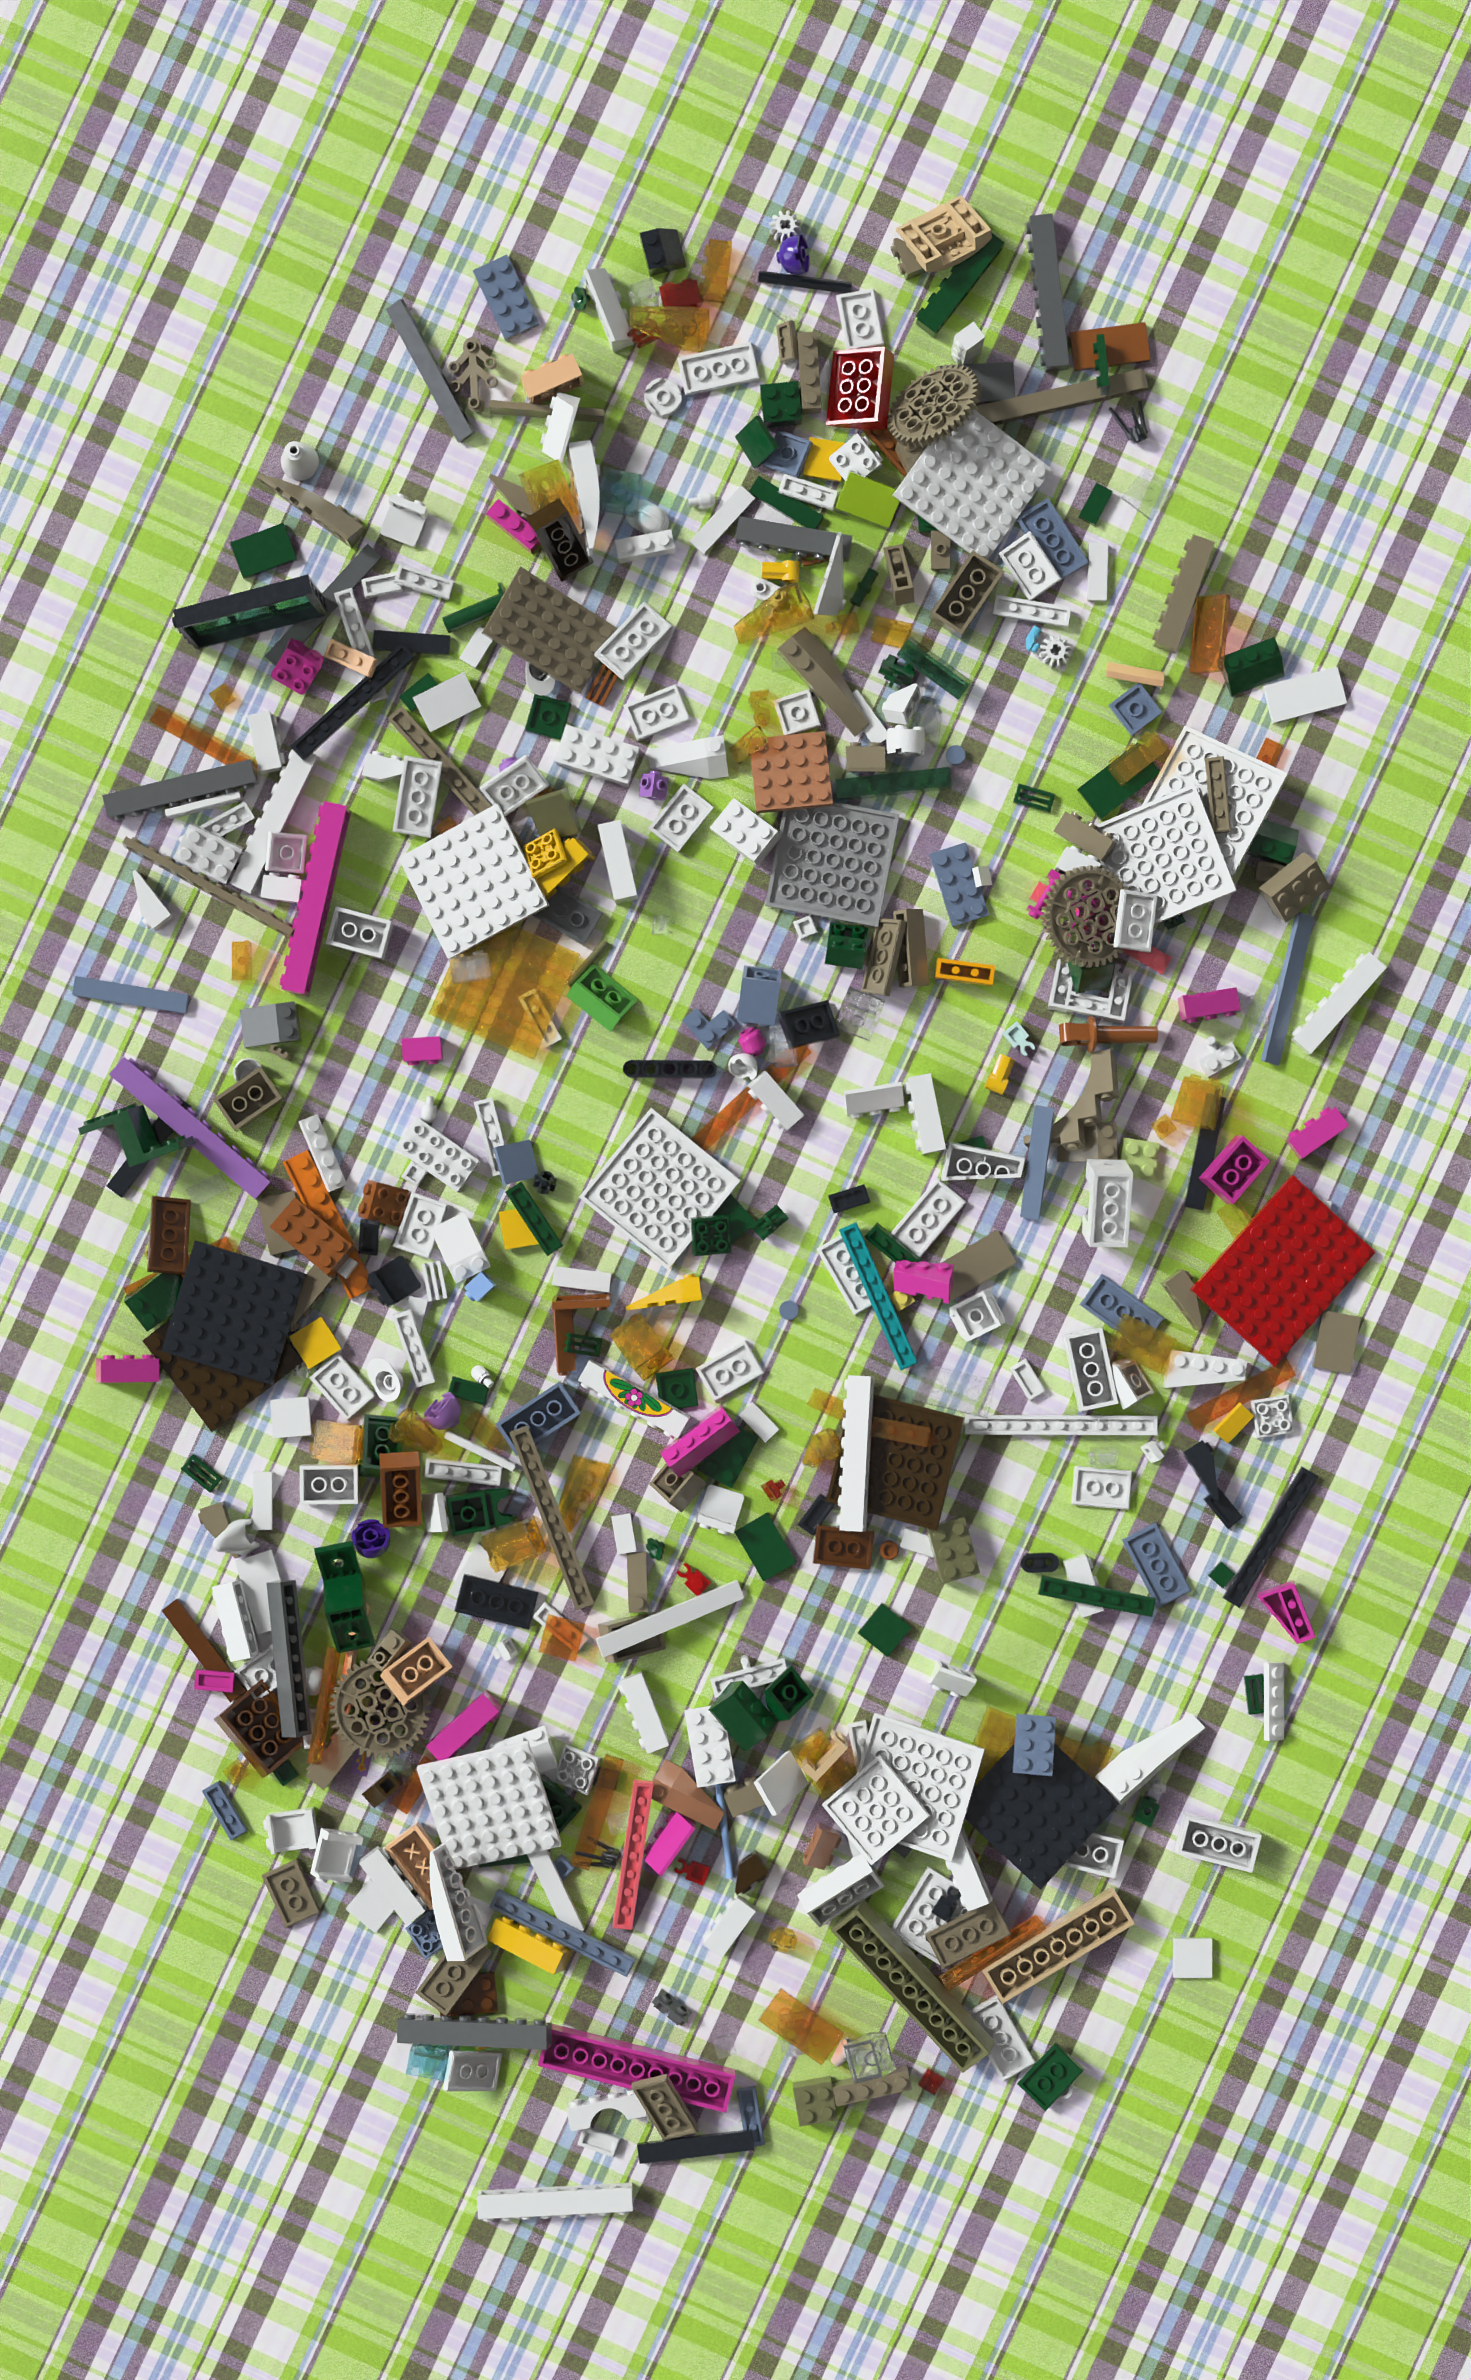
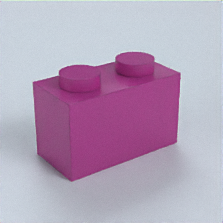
(422, 1050)

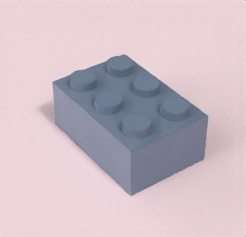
(1034, 1744)

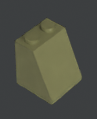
(554, 812)

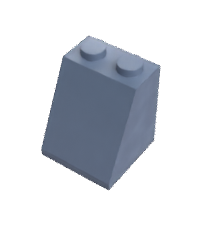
(759, 996)

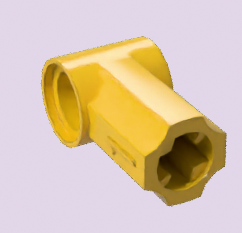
(786, 571)
(998, 1078)

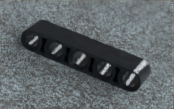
(678, 1074)

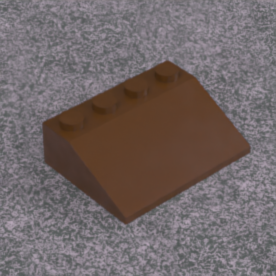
(256, 1729)

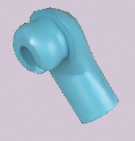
(1031, 638)

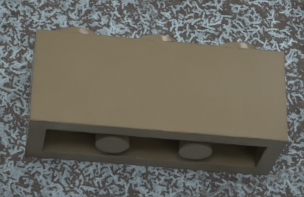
(1085, 836)

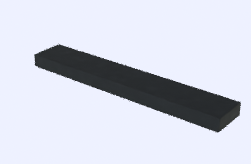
(1202, 1159)
(127, 1175)
(695, 2146)

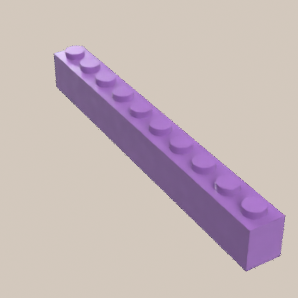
(186, 1123)

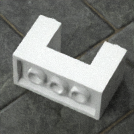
(1108, 1203)

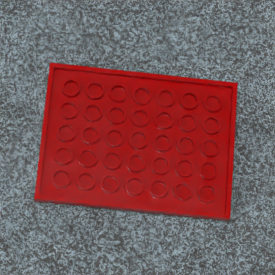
(1283, 1270)

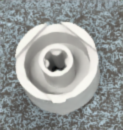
(905, 742)

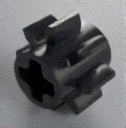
(544, 1182)

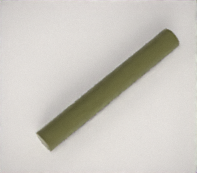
(586, 964)

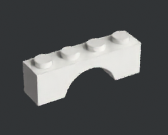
(582, 2112)

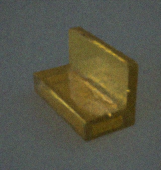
(890, 632)
(242, 960)
(1234, 1217)

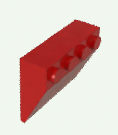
(860, 388)

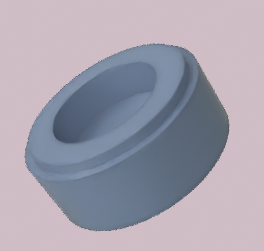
(955, 755)
(788, 1310)

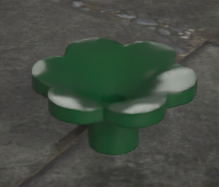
(580, 298)
(655, 1548)

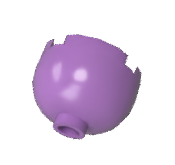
(443, 1413)

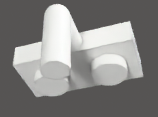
(1218, 1058)

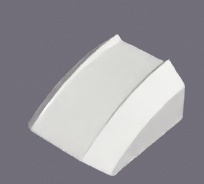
(976, 1315)
(1129, 1382)

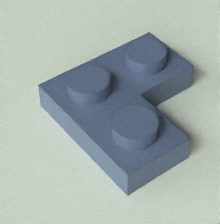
(706, 1031)

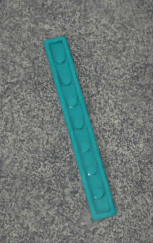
(878, 1296)

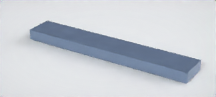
(130, 994)
(1037, 1162)

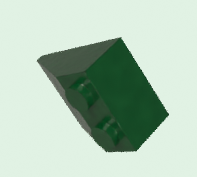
(154, 1299)
(375, 1442)
(562, 1805)

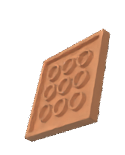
(791, 773)

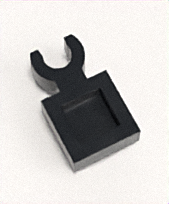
(945, 1906)

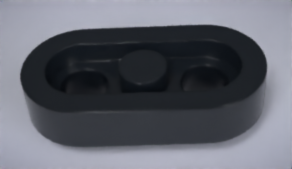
(1039, 1562)

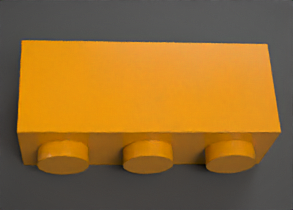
(964, 972)

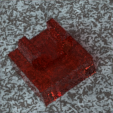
(772, 1489)
(931, 2081)

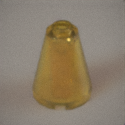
(415, 1433)

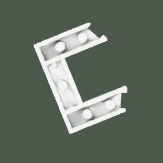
(1110, 1009)

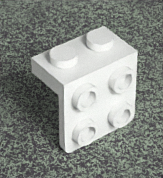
(856, 457)
(404, 520)
(720, 1509)

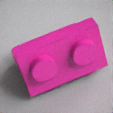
(297, 666)

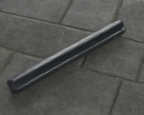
(804, 282)

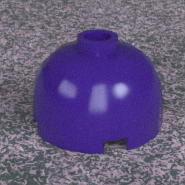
(793, 255)
(371, 1539)

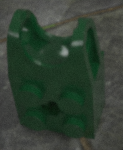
(485, 1513)

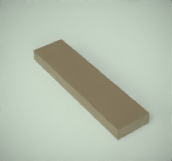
(1218, 794)

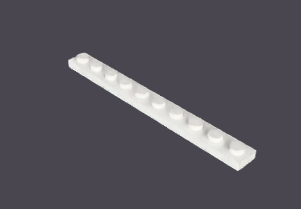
(1061, 1425)

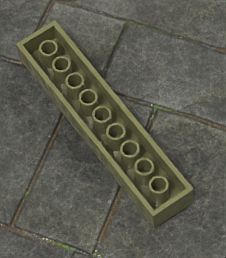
(913, 1986)

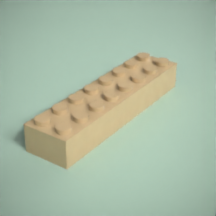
(1059, 1944)

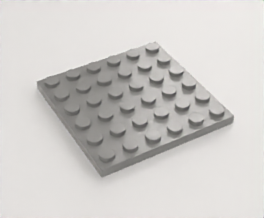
(833, 862)

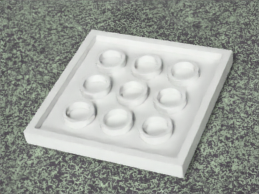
(875, 1809)
(916, 1914)

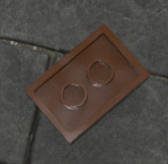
(843, 1547)
(478, 1997)

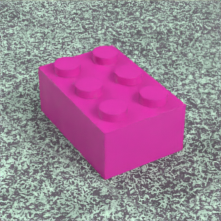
(1234, 1169)

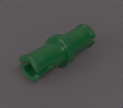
(864, 587)

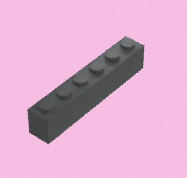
(789, 538)

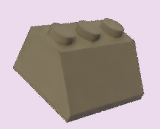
(248, 1099)

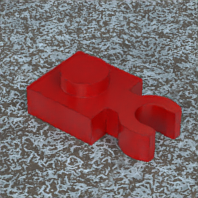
(695, 1581)
(695, 1871)

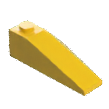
(678, 1292)

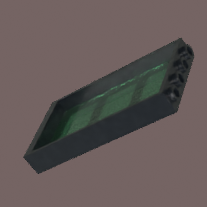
(250, 612)

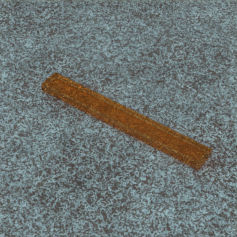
(740, 1106)

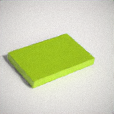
(868, 499)

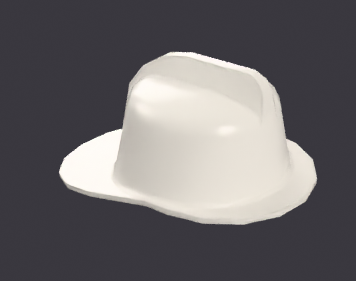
(649, 518)
(538, 681)
(385, 1379)

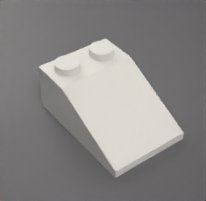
(460, 1247)
(952, 1678)

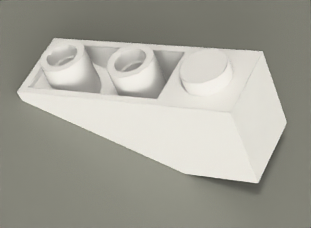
(382, 768)

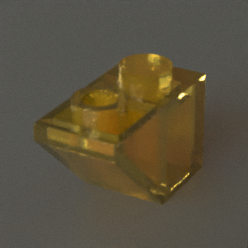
(822, 1447)

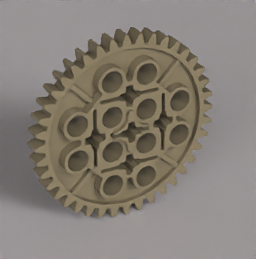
(934, 405)
(1059, 905)
(366, 1740)

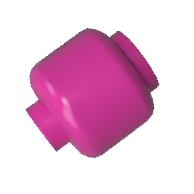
(752, 1041)

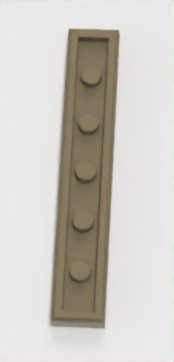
(542, 411)

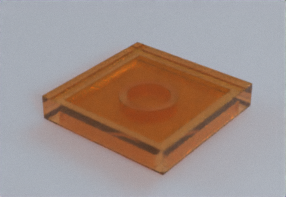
(562, 1637)

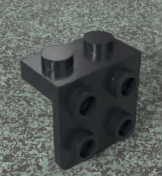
(394, 1281)

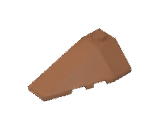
(680, 1793)

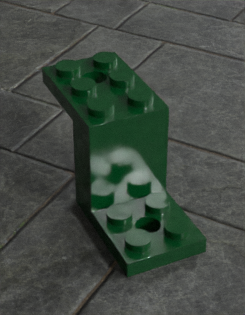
(136, 1134)
(344, 1596)

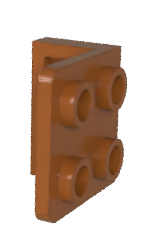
(383, 1203)

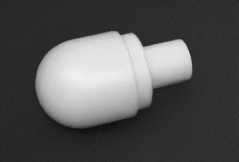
(702, 500)
(429, 1110)
(482, 1376)

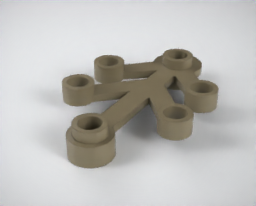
(473, 371)

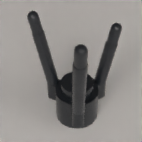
(1139, 431)
(607, 1859)

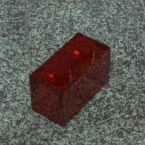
(680, 294)

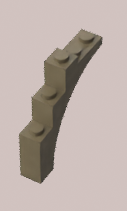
(1101, 1086)

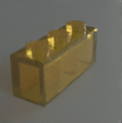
(716, 270)
(1137, 757)

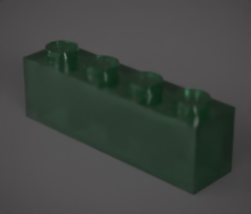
(934, 667)

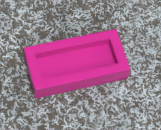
(214, 1680)

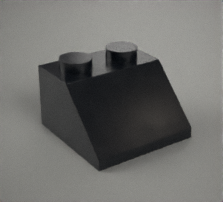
(662, 250)

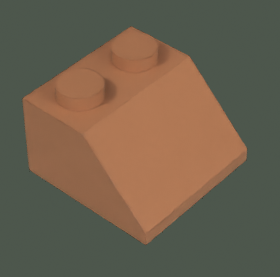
(821, 1847)

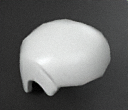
(743, 1066)
(244, 1068)
(313, 1679)

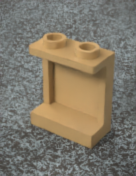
(817, 1770)

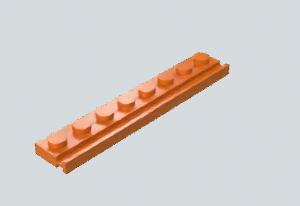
(317, 1199)

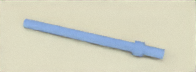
(724, 1831)

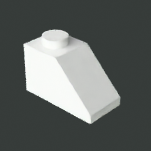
(902, 704)

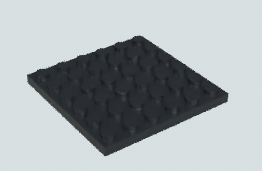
(233, 1312)
(1038, 1817)

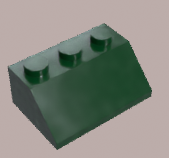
(1253, 666)
(1274, 843)
(743, 1715)

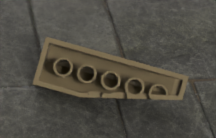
(318, 509)
(821, 674)

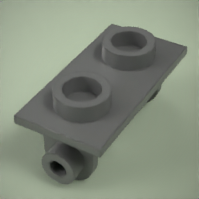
(678, 2012)

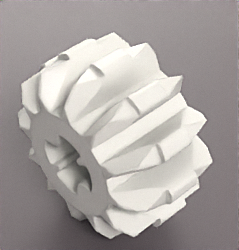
(784, 220)
(1062, 654)

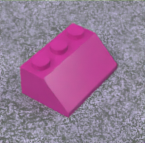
(668, 1841)

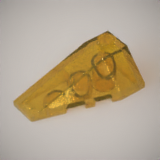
(675, 325)
(781, 611)
(581, 1487)

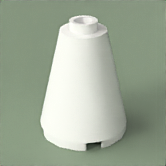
(299, 460)

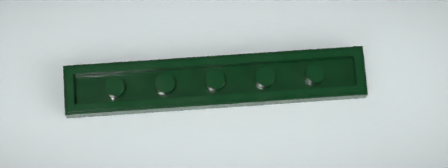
(1096, 1596)

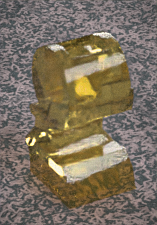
(762, 715)

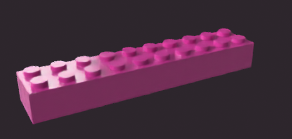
(316, 898)
(625, 2063)

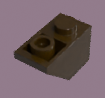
(382, 1788)
(749, 1871)

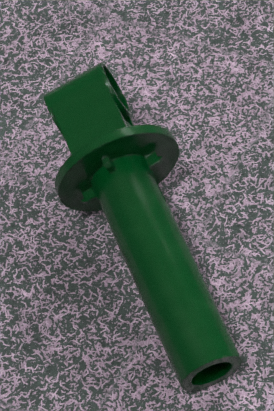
(473, 612)

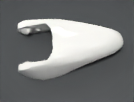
(234, 1539)

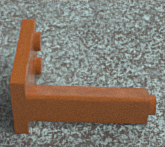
(563, 1322)

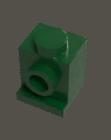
(1143, 1803)

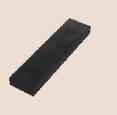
(414, 642)

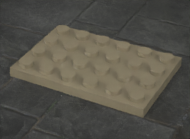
(548, 630)

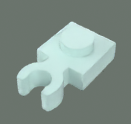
(1016, 1036)

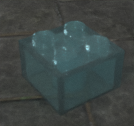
(620, 492)
(428, 2061)

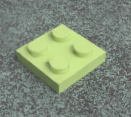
(1140, 1157)

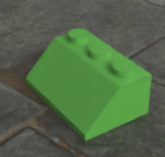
(601, 997)

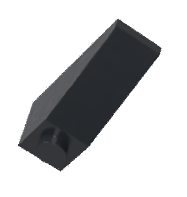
(1202, 1463)

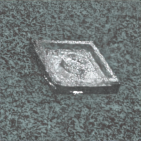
(1148, 493)

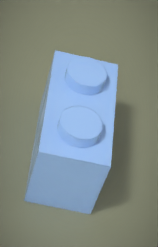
(479, 1287)

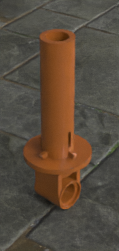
(1089, 1034)

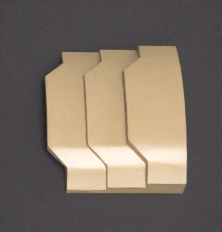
(945, 235)

